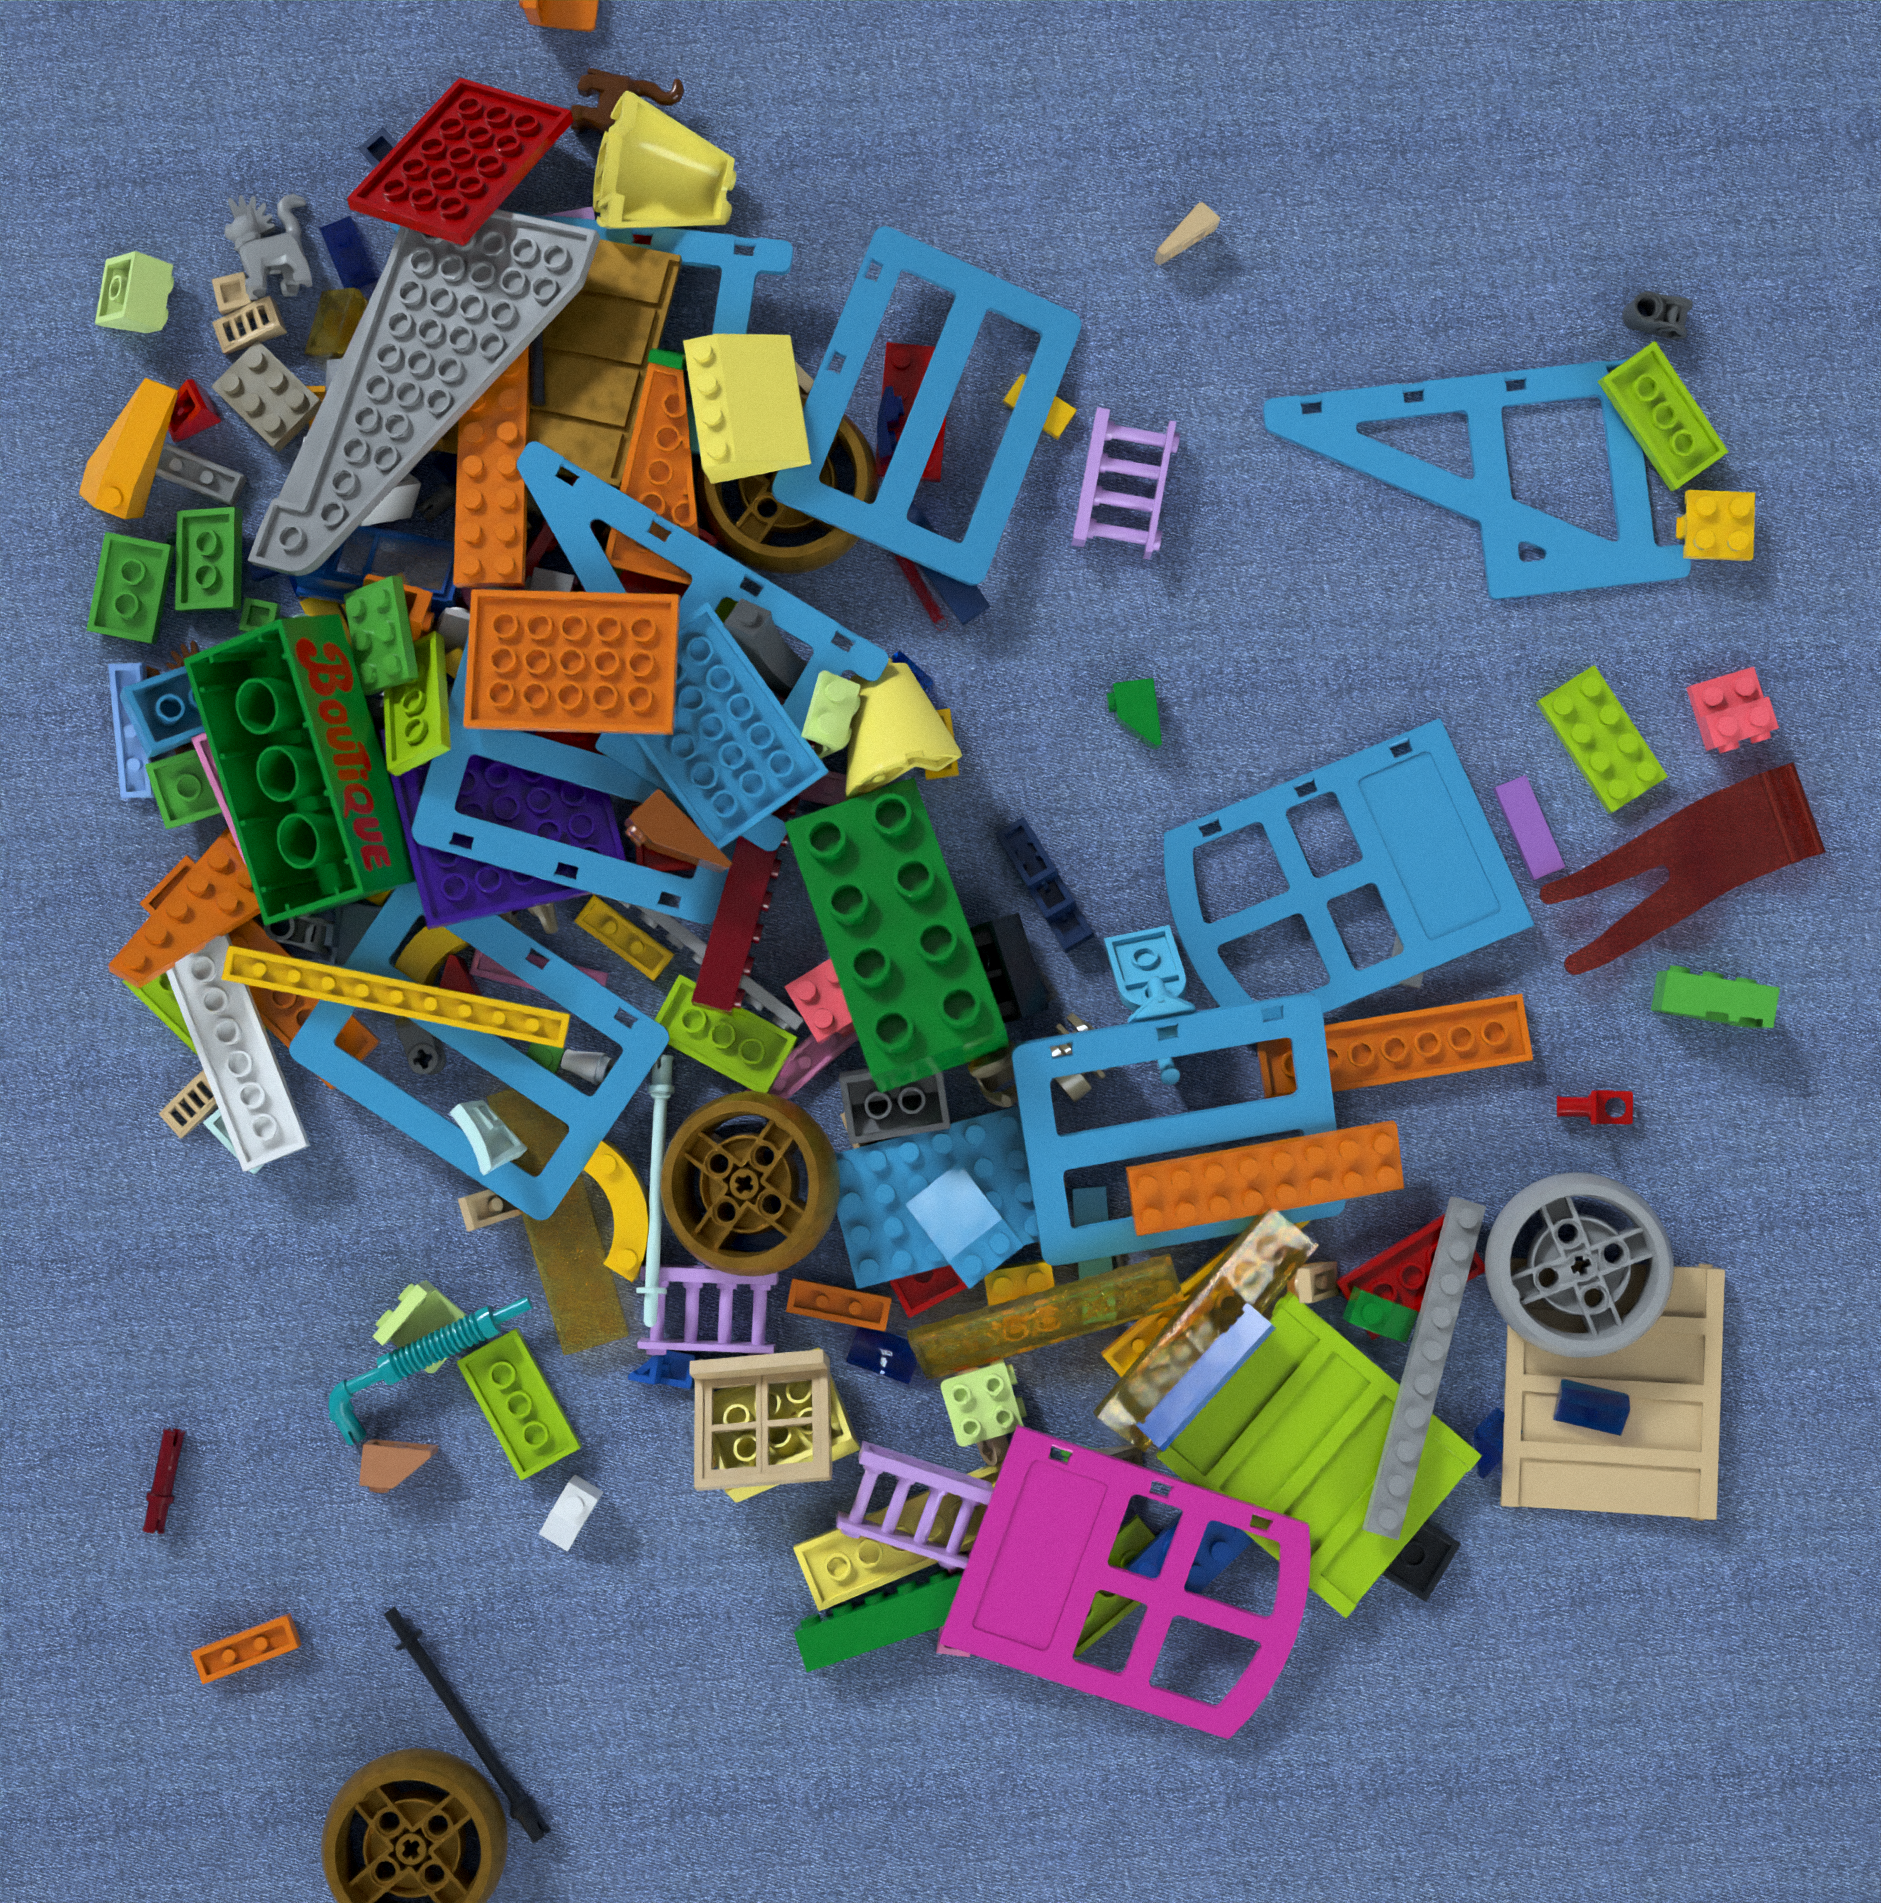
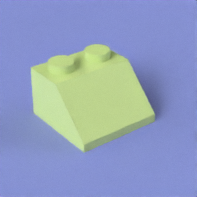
(135, 293)

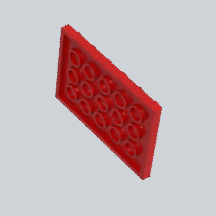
(460, 161)

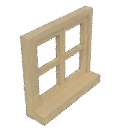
(760, 1372)

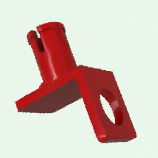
(1594, 1107)

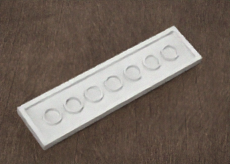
(237, 1058)

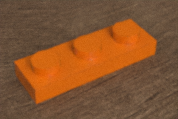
(838, 1304)
(246, 1648)

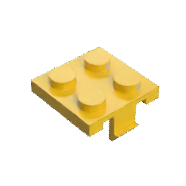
(1717, 525)

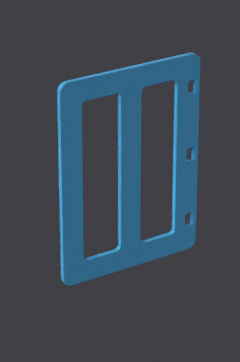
(886, 519)
(539, 856)
(1114, 1046)
(586, 1115)

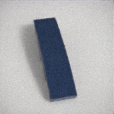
(963, 600)
(1044, 884)

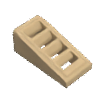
(1193, 228)
(253, 310)
(185, 1095)

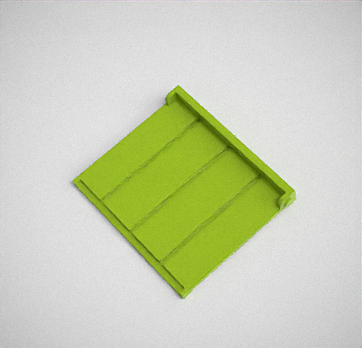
(1305, 1439)

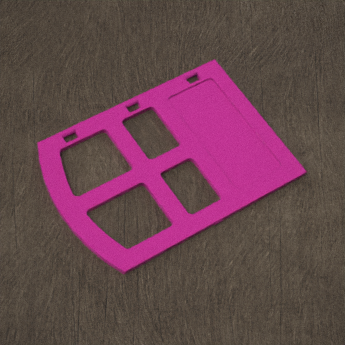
(1048, 1555)

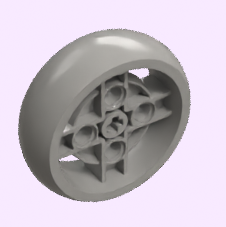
(1566, 1293)

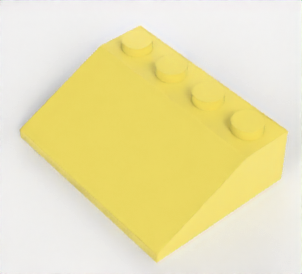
(746, 404)
(786, 1443)

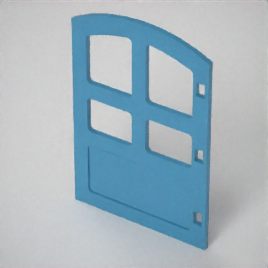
(1418, 845)

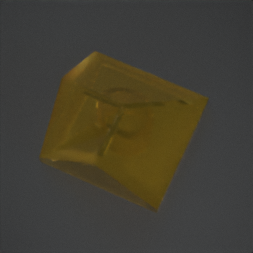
(335, 321)

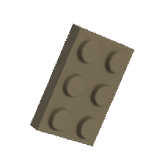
(267, 396)

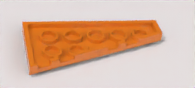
(658, 474)
(204, 904)

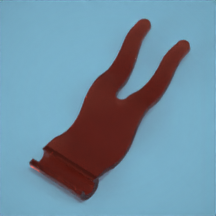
(1708, 852)

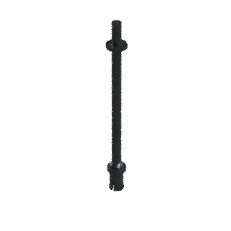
(521, 1806)

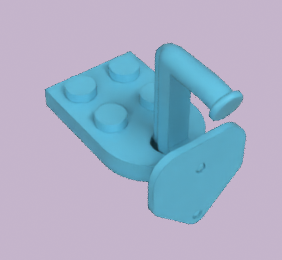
(1150, 967)

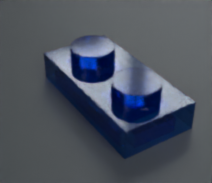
(348, 253)

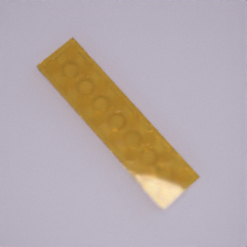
(568, 1242)
(1248, 1273)
(1047, 1317)

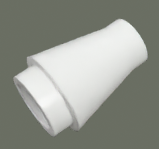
(588, 1065)

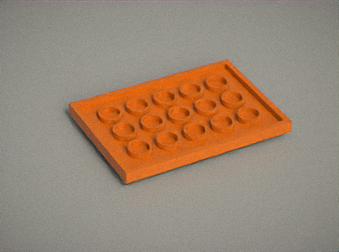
(572, 661)

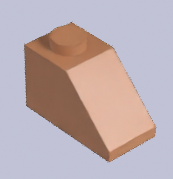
(390, 1462)

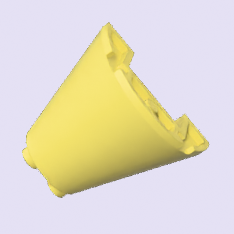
(659, 172)
(894, 732)

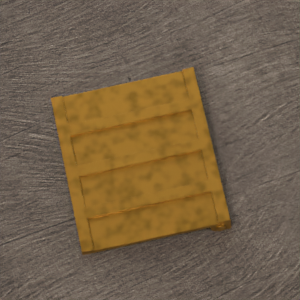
(600, 360)

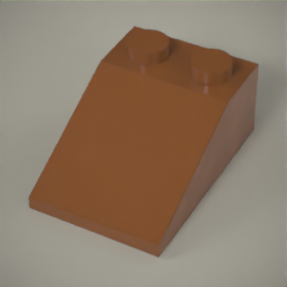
(670, 832)

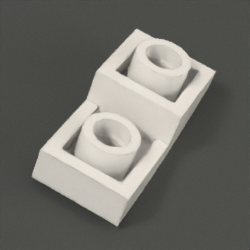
(454, 627)

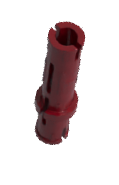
(161, 1492)

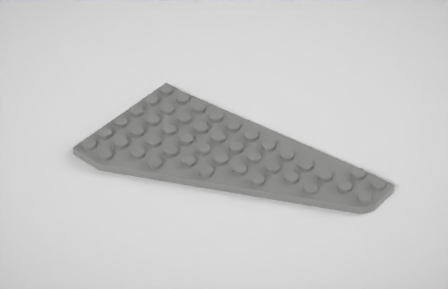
(419, 359)

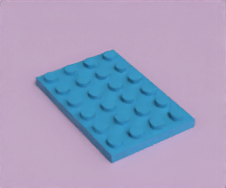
(732, 740)
(883, 1176)

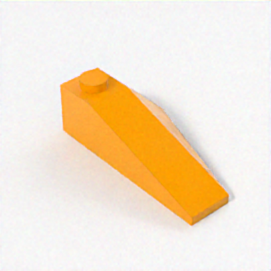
(127, 458)

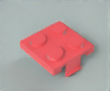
(821, 1002)

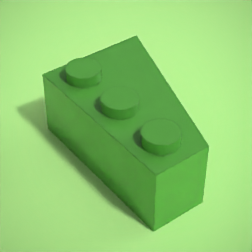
(1714, 998)

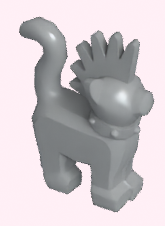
(272, 254)

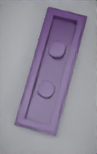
(1528, 827)

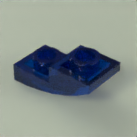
(888, 418)

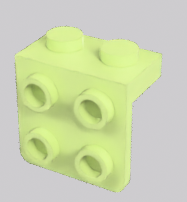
(830, 713)
(420, 1312)
(983, 1403)

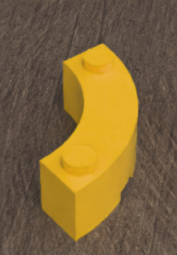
(428, 952)
(629, 1206)

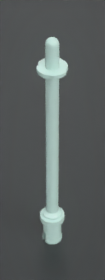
(660, 1092)

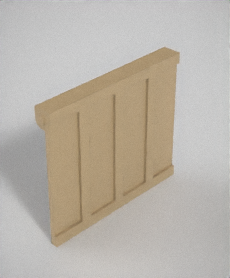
(1671, 1436)

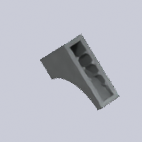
(764, 646)

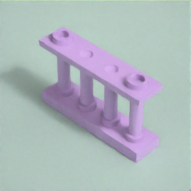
(1099, 462)
(693, 1278)
(907, 1472)

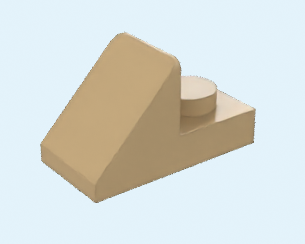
(485, 1209)
(1314, 1282)

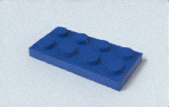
(1216, 1551)

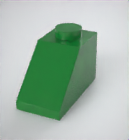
(1136, 709)
(1379, 1315)

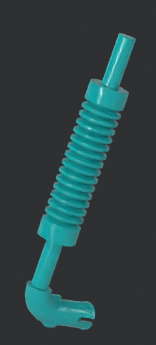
(418, 1355)

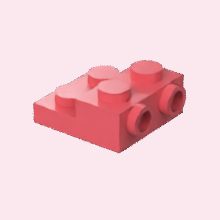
(1732, 710)

